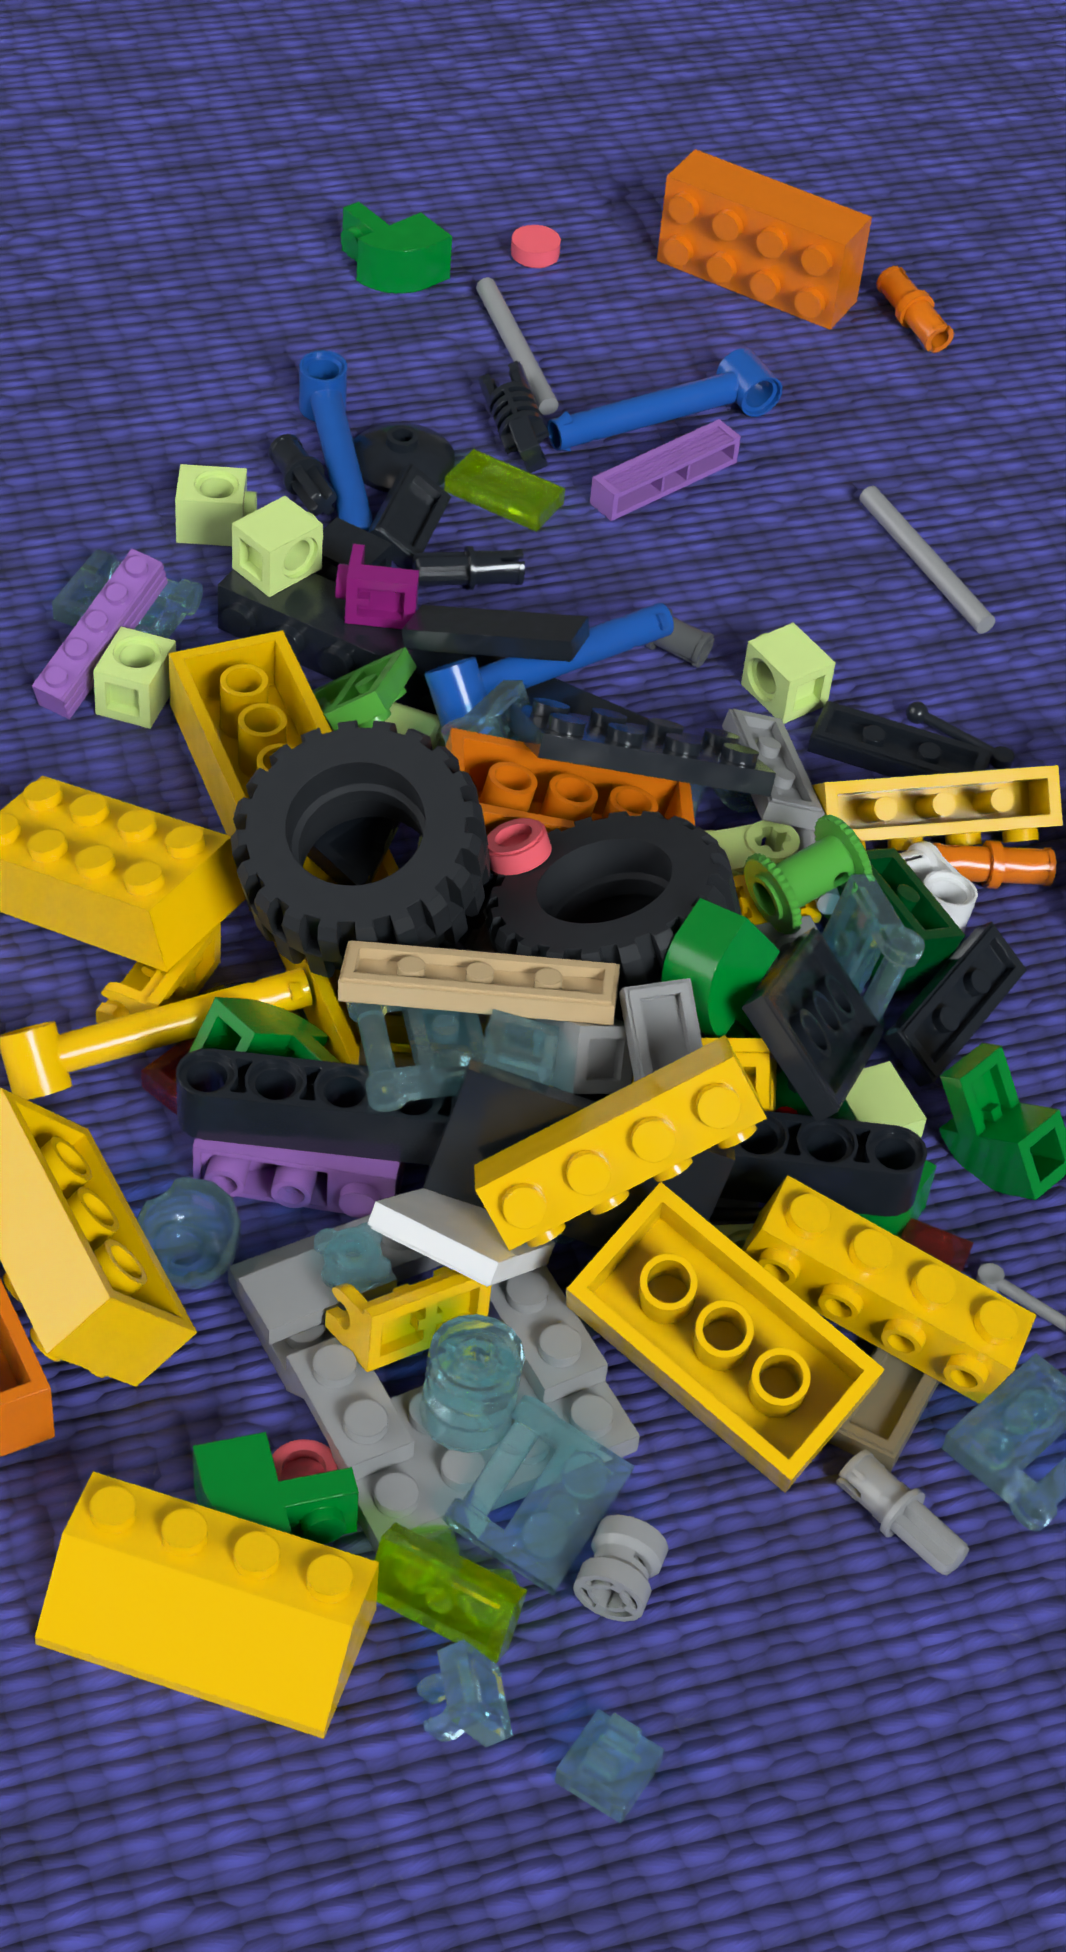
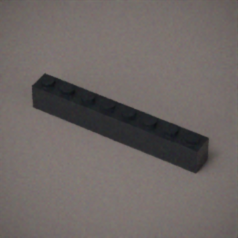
(329, 646)

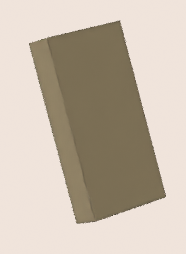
(888, 1412)

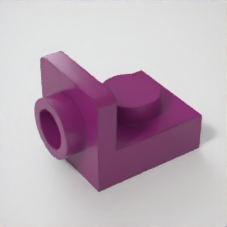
(376, 593)

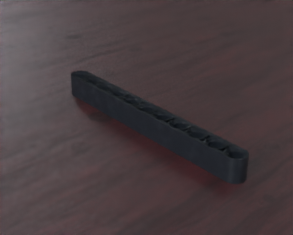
(327, 1111)

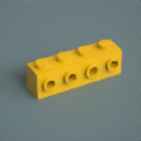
(947, 805)
(618, 1144)
(889, 1291)

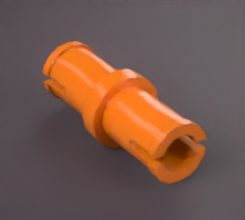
(914, 309)
(997, 864)

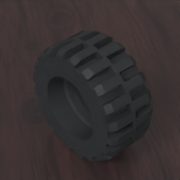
(349, 778)
(611, 894)

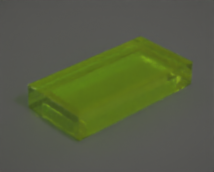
(504, 490)

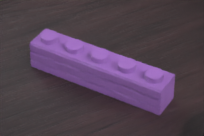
(664, 469)
(120, 603)

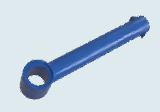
(739, 380)
(324, 401)
(464, 684)

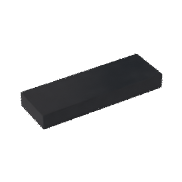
(496, 633)
(890, 745)
(954, 1004)

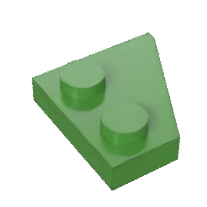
(367, 691)

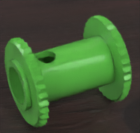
(787, 886)

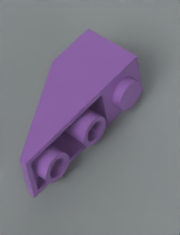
(298, 1177)

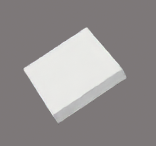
(455, 1236)

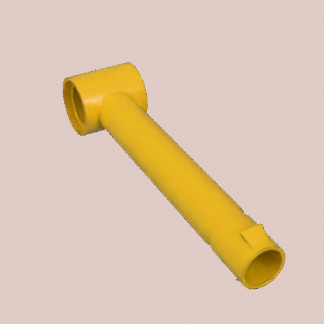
(41, 1058)

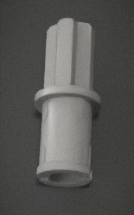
(902, 1512)

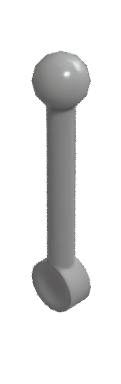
(993, 1278)

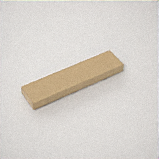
(479, 982)

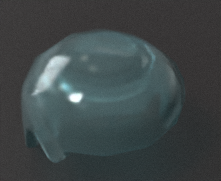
(192, 1231)

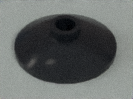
(392, 446)

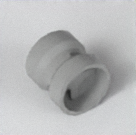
(618, 1574)

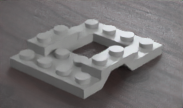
(394, 1460)

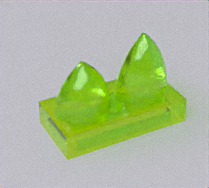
(446, 1592)

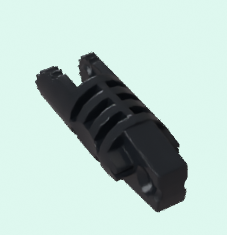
(517, 416)

